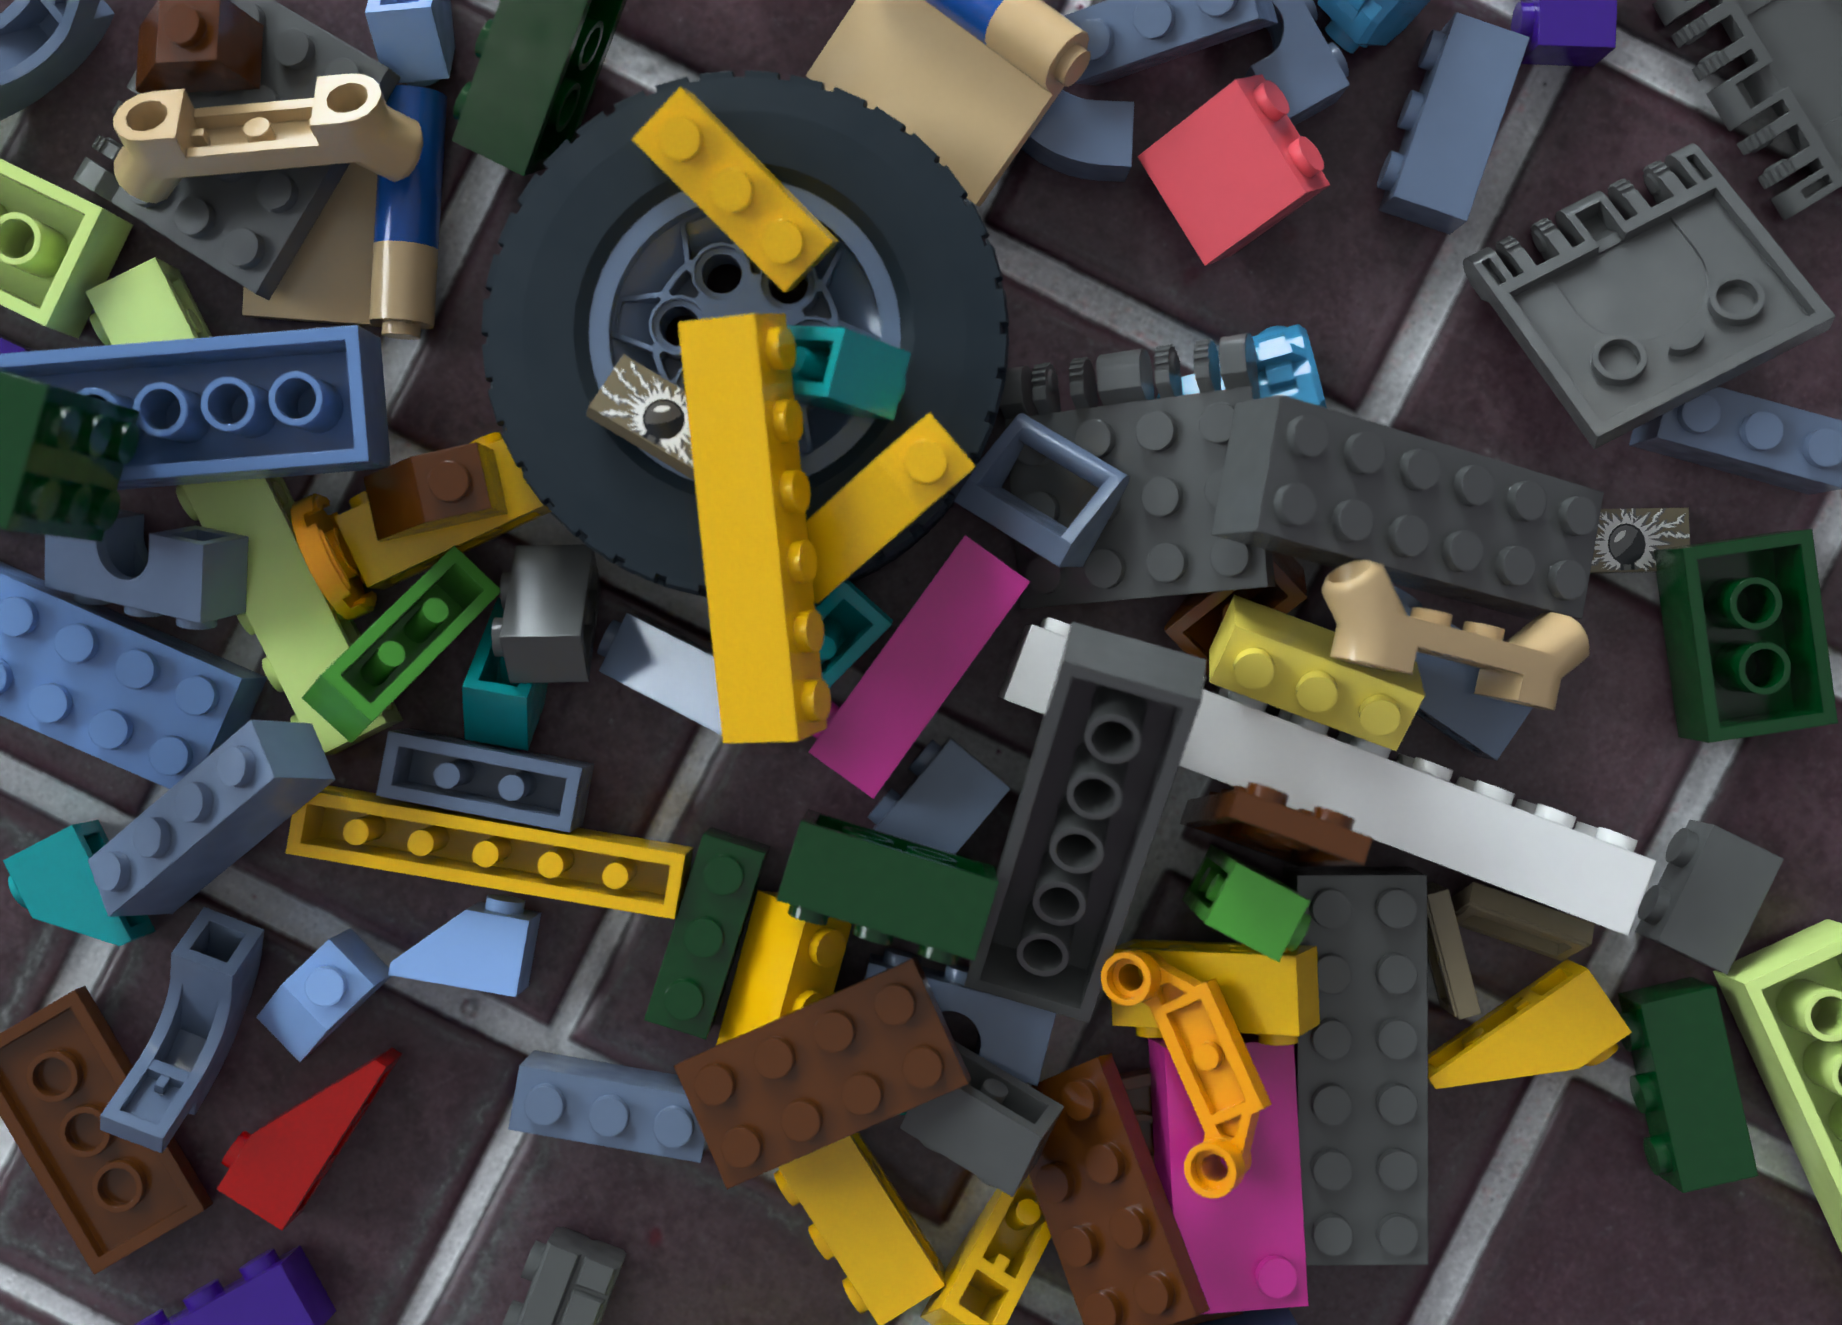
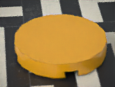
(330, 558)

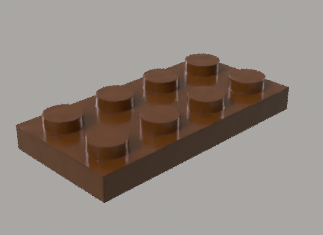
(1262, 822)
(822, 1073)
(53, 1087)
(1111, 1206)

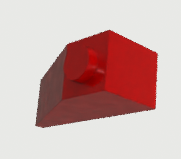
(290, 1155)

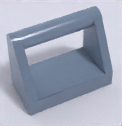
(1025, 523)

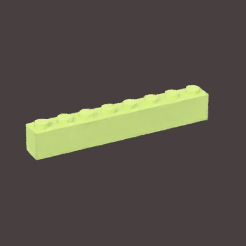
(282, 598)

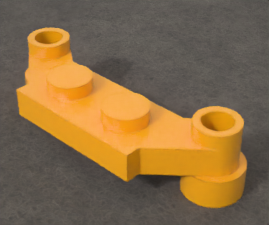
(1207, 1057)

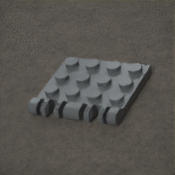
(1793, 67)
(256, 219)
(1648, 299)
(1174, 462)

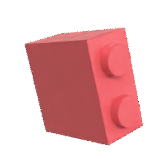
(1234, 168)

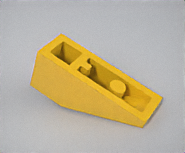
(883, 501)
(1540, 1030)
(992, 1262)

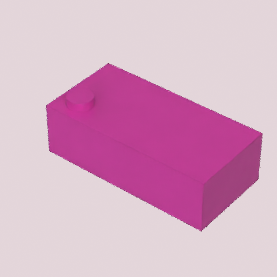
(918, 667)
(1253, 1238)

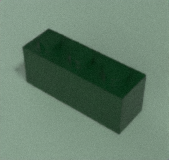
(707, 933)
(1686, 1085)

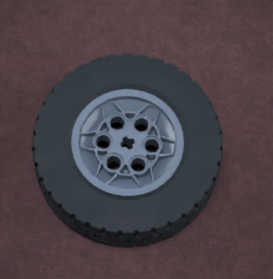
(621, 251)

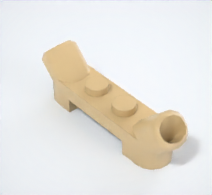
(340, 125)
(1380, 635)

